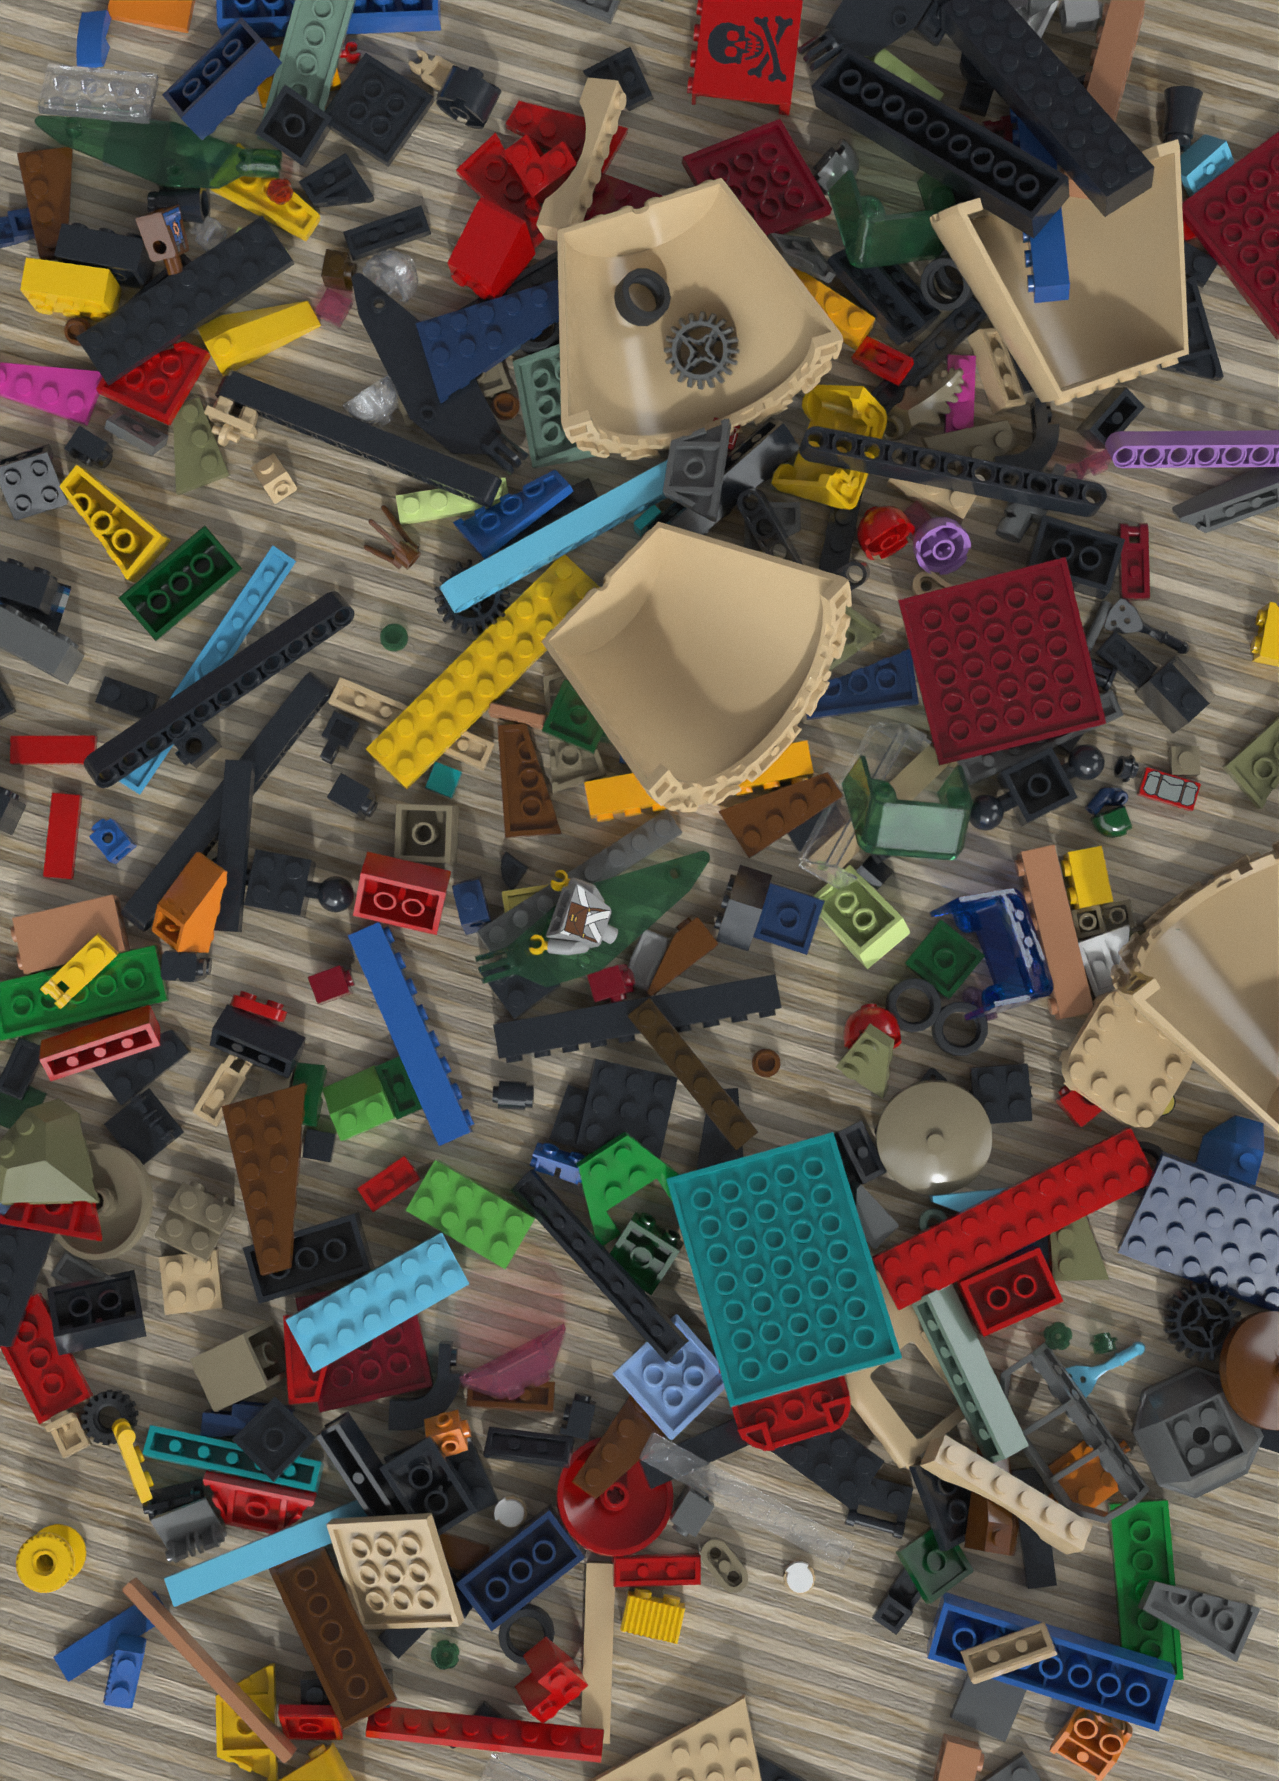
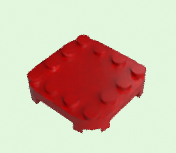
(794, 1414)

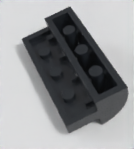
(887, 296)

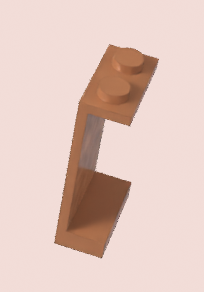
(57, 934)

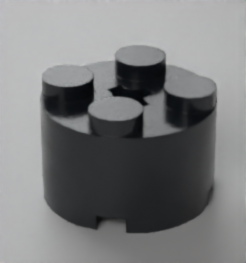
(468, 96)

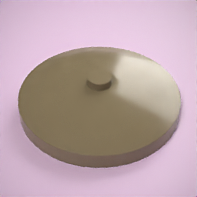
(934, 1137)
(123, 1203)

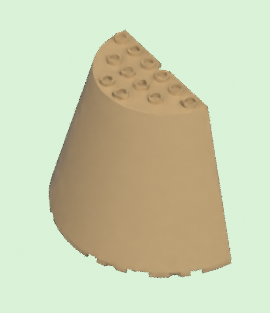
(715, 262)
(1123, 292)
(702, 659)
(1216, 978)

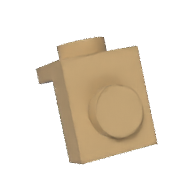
(274, 478)
(68, 1433)

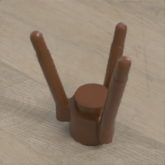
(404, 553)

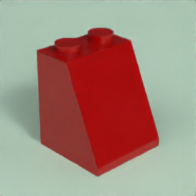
(491, 251)

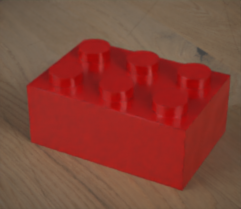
(401, 893)
(1009, 1290)

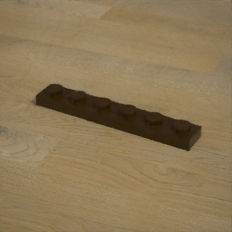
(692, 1073)

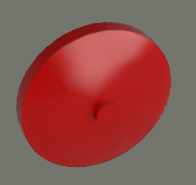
(621, 1518)

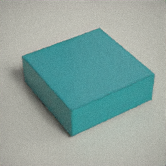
(645, 519)
(443, 780)

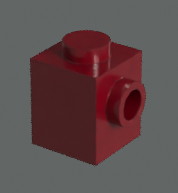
(612, 983)
(331, 984)

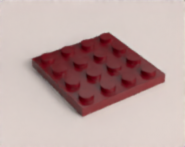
(765, 177)
(378, 1369)

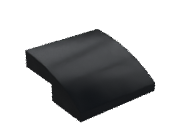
(858, 1154)

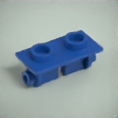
(548, 1157)

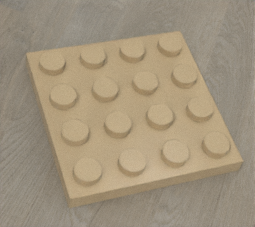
(395, 1571)

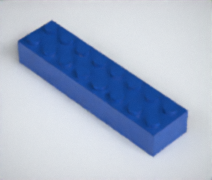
(272, 17)
(1081, 1673)

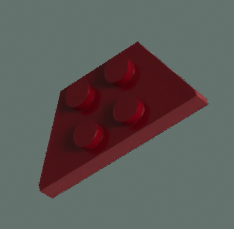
(612, 194)

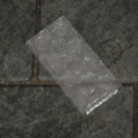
(98, 93)

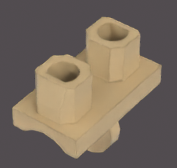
(221, 416)

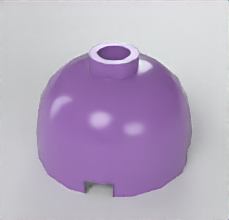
(941, 545)

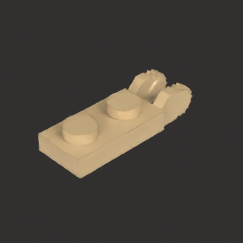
(222, 1090)

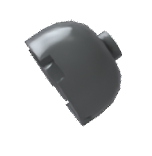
(835, 164)

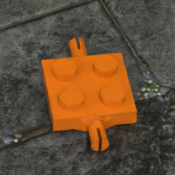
(1088, 1483)

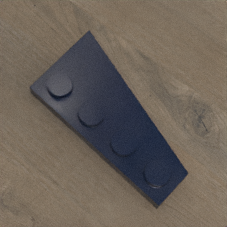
(872, 688)

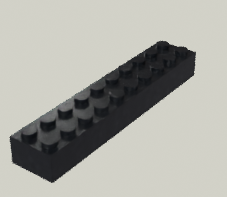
(1049, 101)
(941, 142)

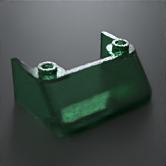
(884, 239)
(905, 826)

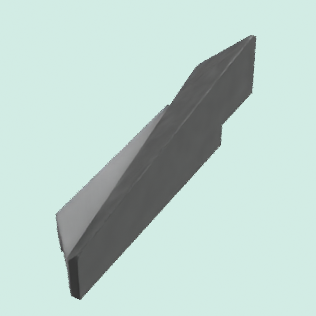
(1232, 500)

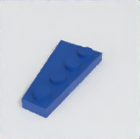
(503, 521)

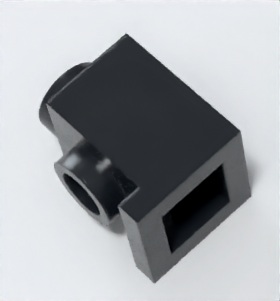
(89, 448)
(579, 1416)

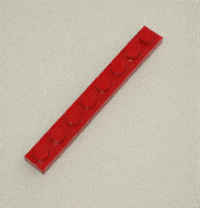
(486, 1733)

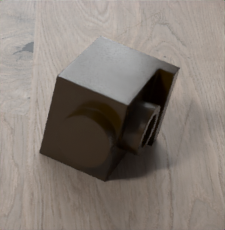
(338, 270)

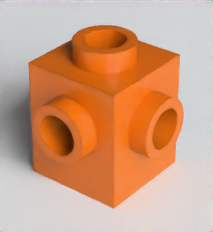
(448, 1432)

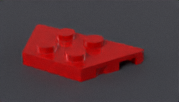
(72, 1220)
(257, 1503)

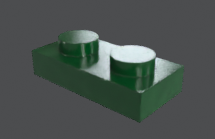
(398, 1088)

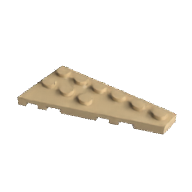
(708, 1750)

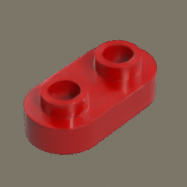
(248, 1002)

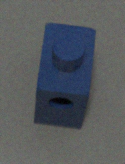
(471, 904)

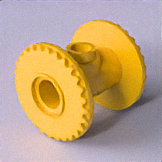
(35, 1563)

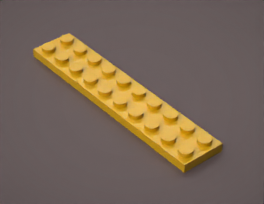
(479, 674)

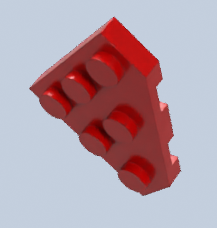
(159, 383)

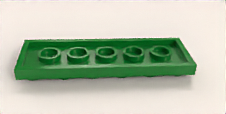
(122, 985)
(1140, 1554)

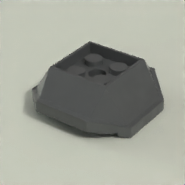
(1165, 1429)

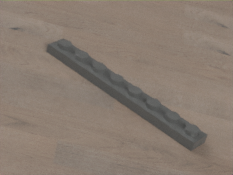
(602, 866)

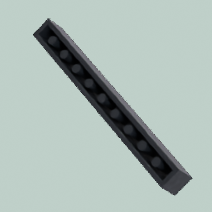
(610, 1021)

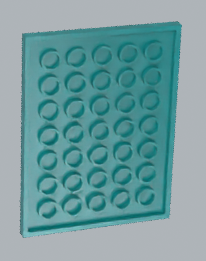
(783, 1269)

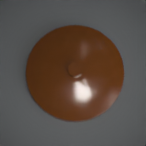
(1252, 1369)

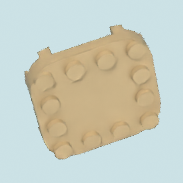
(1124, 1063)

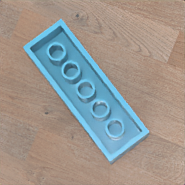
(377, 1301)

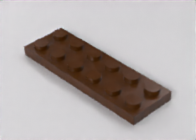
(333, 1636)

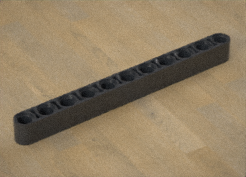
(360, 438)
(940, 477)
(218, 689)
(204, 828)

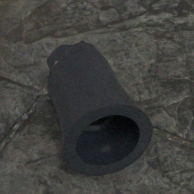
(1180, 114)
(193, 202)

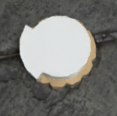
(511, 1511)
(799, 1577)

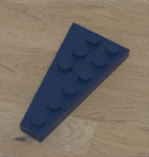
(484, 334)

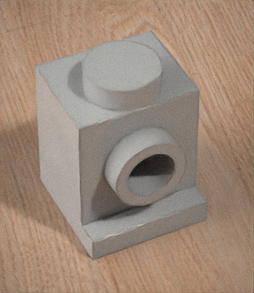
(1079, 15)

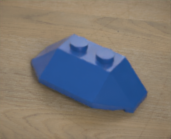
(1234, 1148)

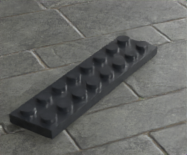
(185, 300)

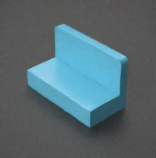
(1204, 162)

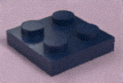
(789, 918)

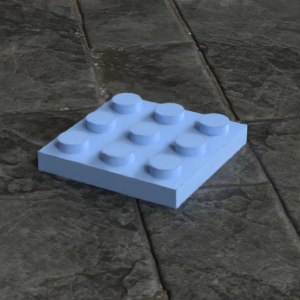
(673, 1389)

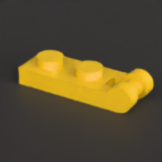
(80, 970)
(132, 1457)

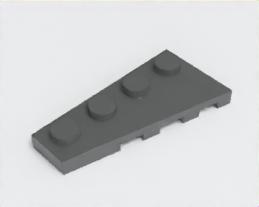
(1204, 1617)

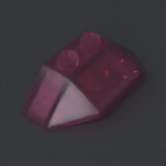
(519, 1367)

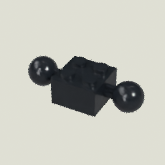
(1036, 786)
(286, 883)

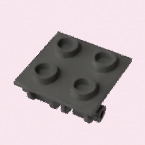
(189, 1528)

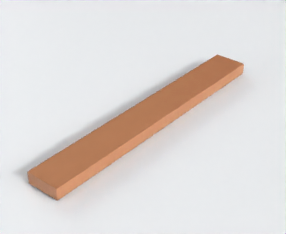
(210, 1670)

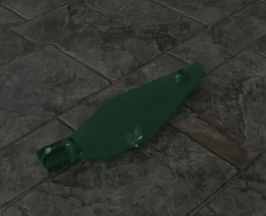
(162, 151)
(635, 903)

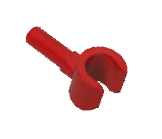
(351, 58)

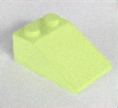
(862, 919)

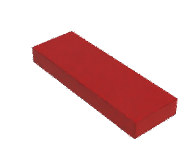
(51, 749)
(62, 836)
(657, 1570)

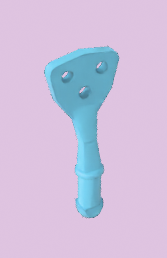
(1093, 1373)

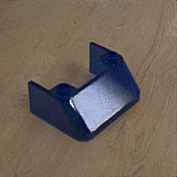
(1008, 945)

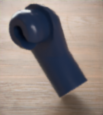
(1106, 797)

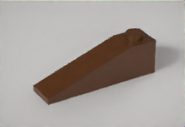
(989, 1524)

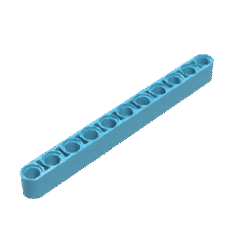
(555, 539)

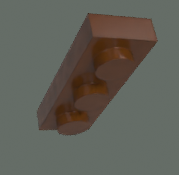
(534, 1399)

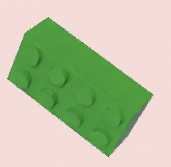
(470, 1213)

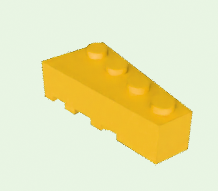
(119, 527)

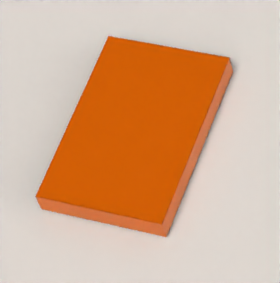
(162, 14)

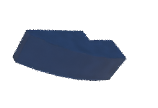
(232, 1422)

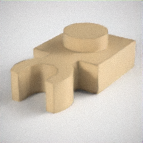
(433, 71)

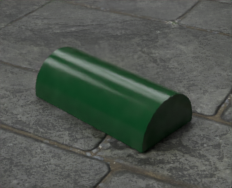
(180, 583)

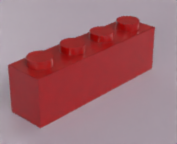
(100, 1043)

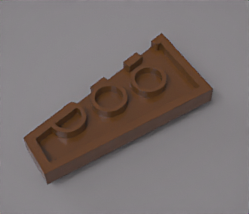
(48, 194)
(524, 791)
(775, 814)
(616, 1449)

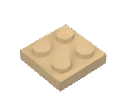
(191, 1283)

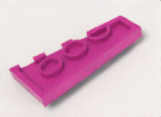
(52, 389)

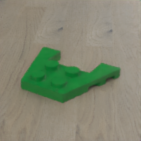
(614, 1175)

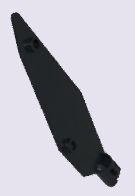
(863, 27)
(462, 421)

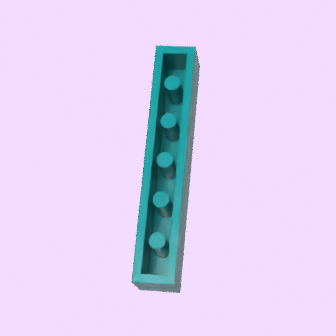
(225, 1458)

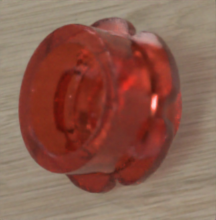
(279, 191)

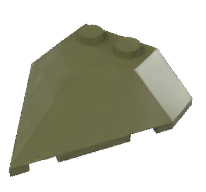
(46, 1158)

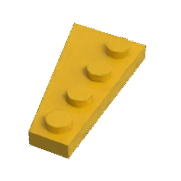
(292, 216)

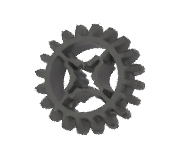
(693, 360)

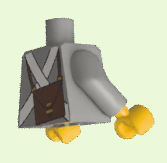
(578, 919)

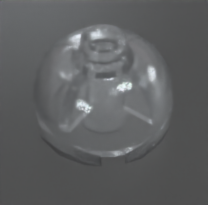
(393, 274)
(374, 403)

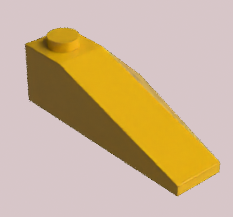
(249, 335)

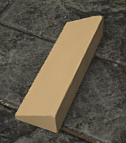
(996, 370)
(1008, 1653)

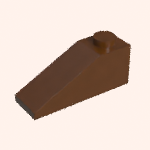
(686, 948)

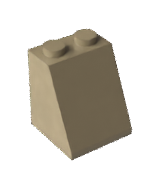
(241, 1365)

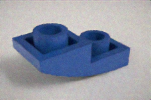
(91, 39)

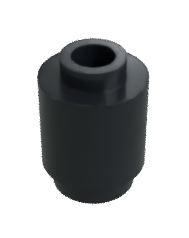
(513, 1095)

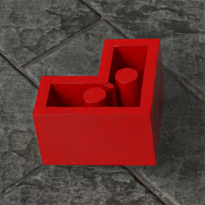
(540, 171)
(551, 1683)

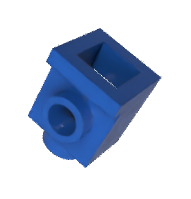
(118, 847)

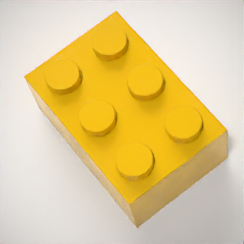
(70, 289)

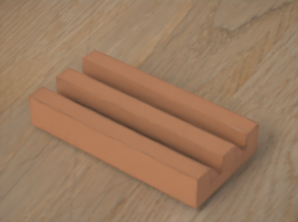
(517, 715)

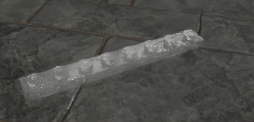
(746, 1500)

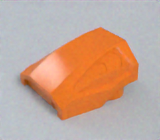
(1092, 1741)

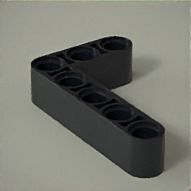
(779, 536)

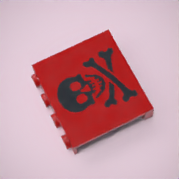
(746, 51)

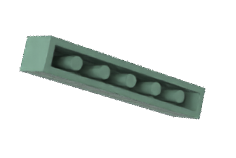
(970, 1374)

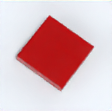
(309, 1722)

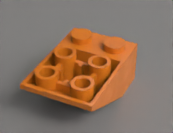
(191, 905)

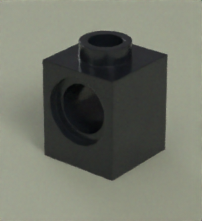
(209, 747)

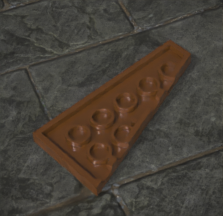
(267, 1159)

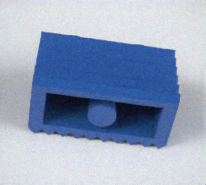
(124, 1671)

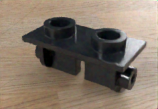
(173, 1497)

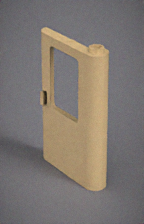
(877, 1411)

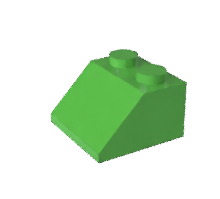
(358, 1104)

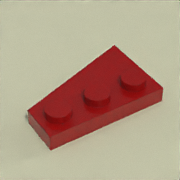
(301, 1381)

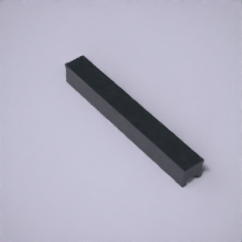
(361, 1472)

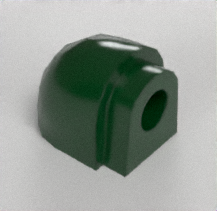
(1112, 822)

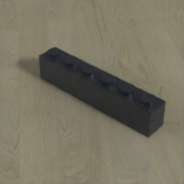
(744, 470)

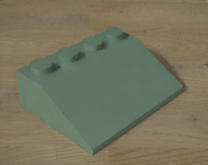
(541, 409)

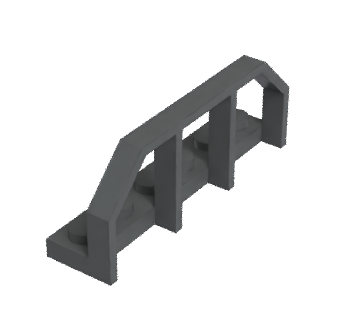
(1093, 1432)

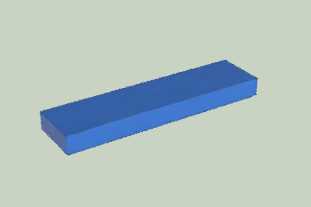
(101, 1641)

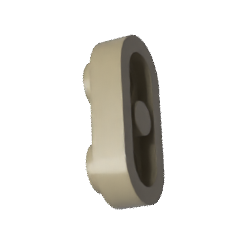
(723, 1564)

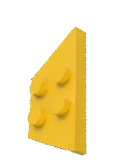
(235, 1739)

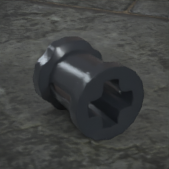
(1109, 675)

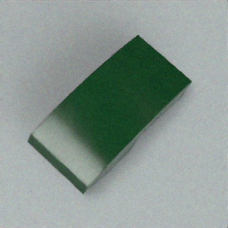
(314, 1077)

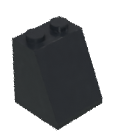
(1175, 694)

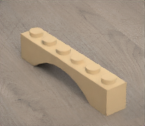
(602, 105)
(971, 1471)

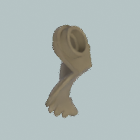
(924, 404)

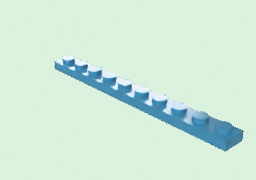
(226, 640)

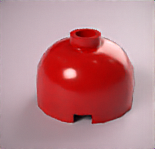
(883, 531)
(874, 1015)

